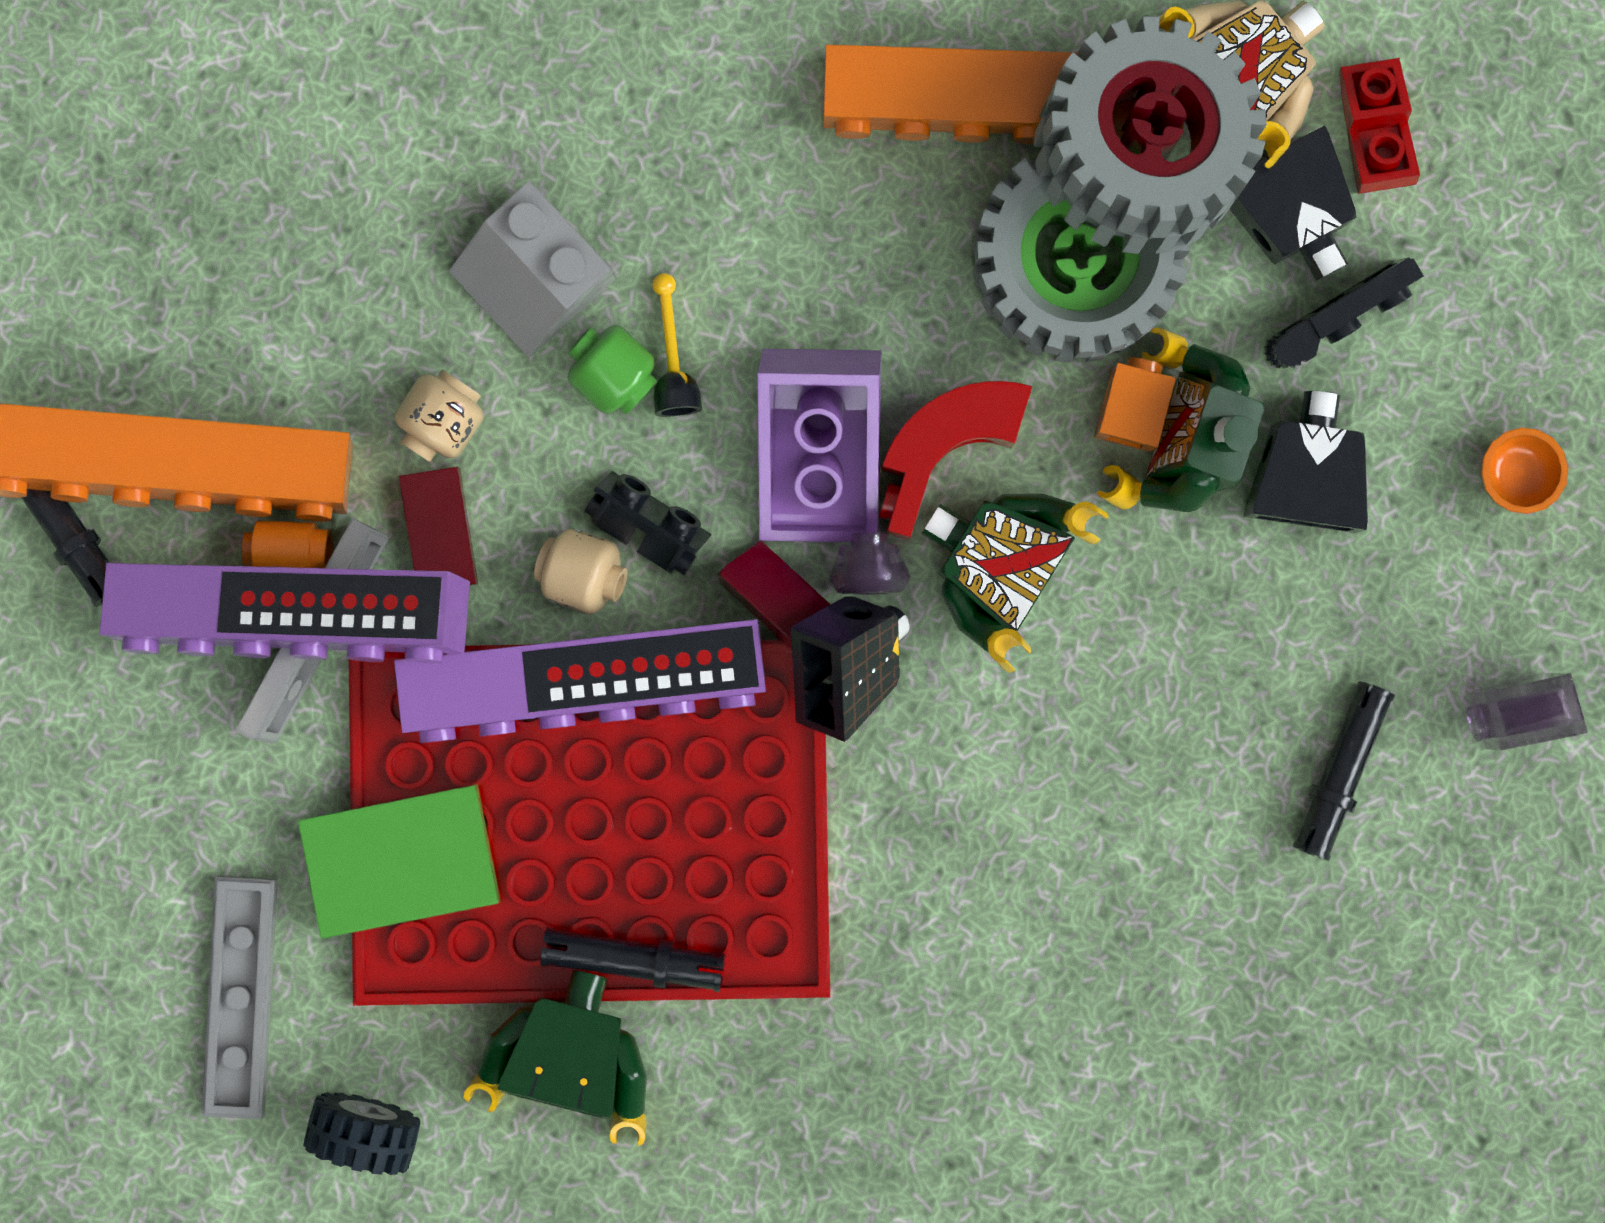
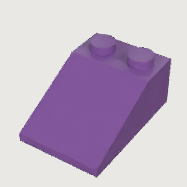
(818, 444)

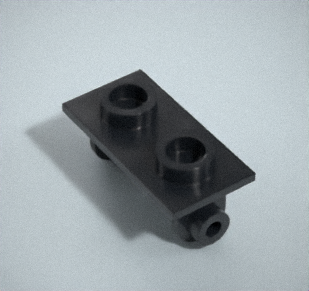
(672, 532)

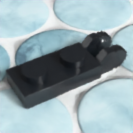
(1339, 315)

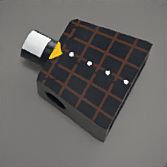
(845, 664)

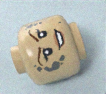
(439, 416)

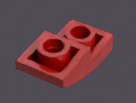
(1378, 126)

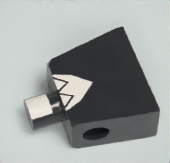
(1299, 204)
(1312, 471)

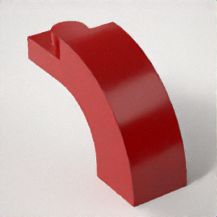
(957, 418)

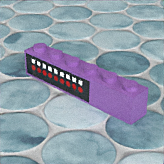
(285, 608)
(582, 677)

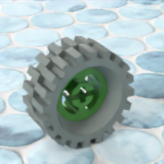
(1045, 316)

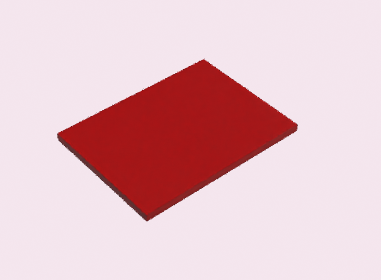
(614, 831)

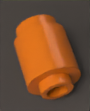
(287, 545)

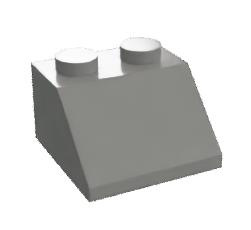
(530, 269)

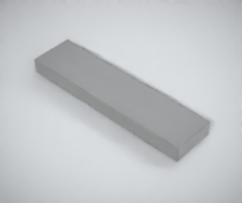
(290, 676)
(239, 997)

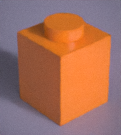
(1135, 404)

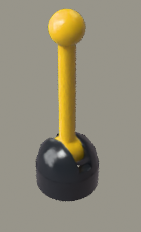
(675, 391)

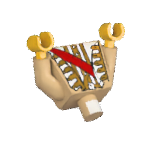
(1271, 55)

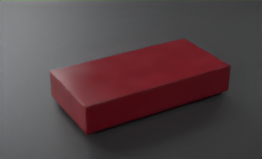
(438, 522)

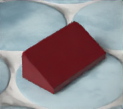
(771, 590)

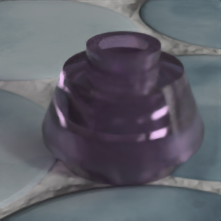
(869, 566)

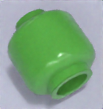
(611, 369)

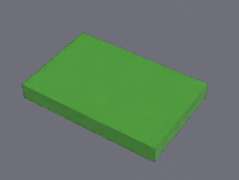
(399, 861)

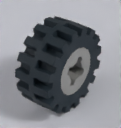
(361, 1133)

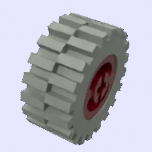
(1127, 181)

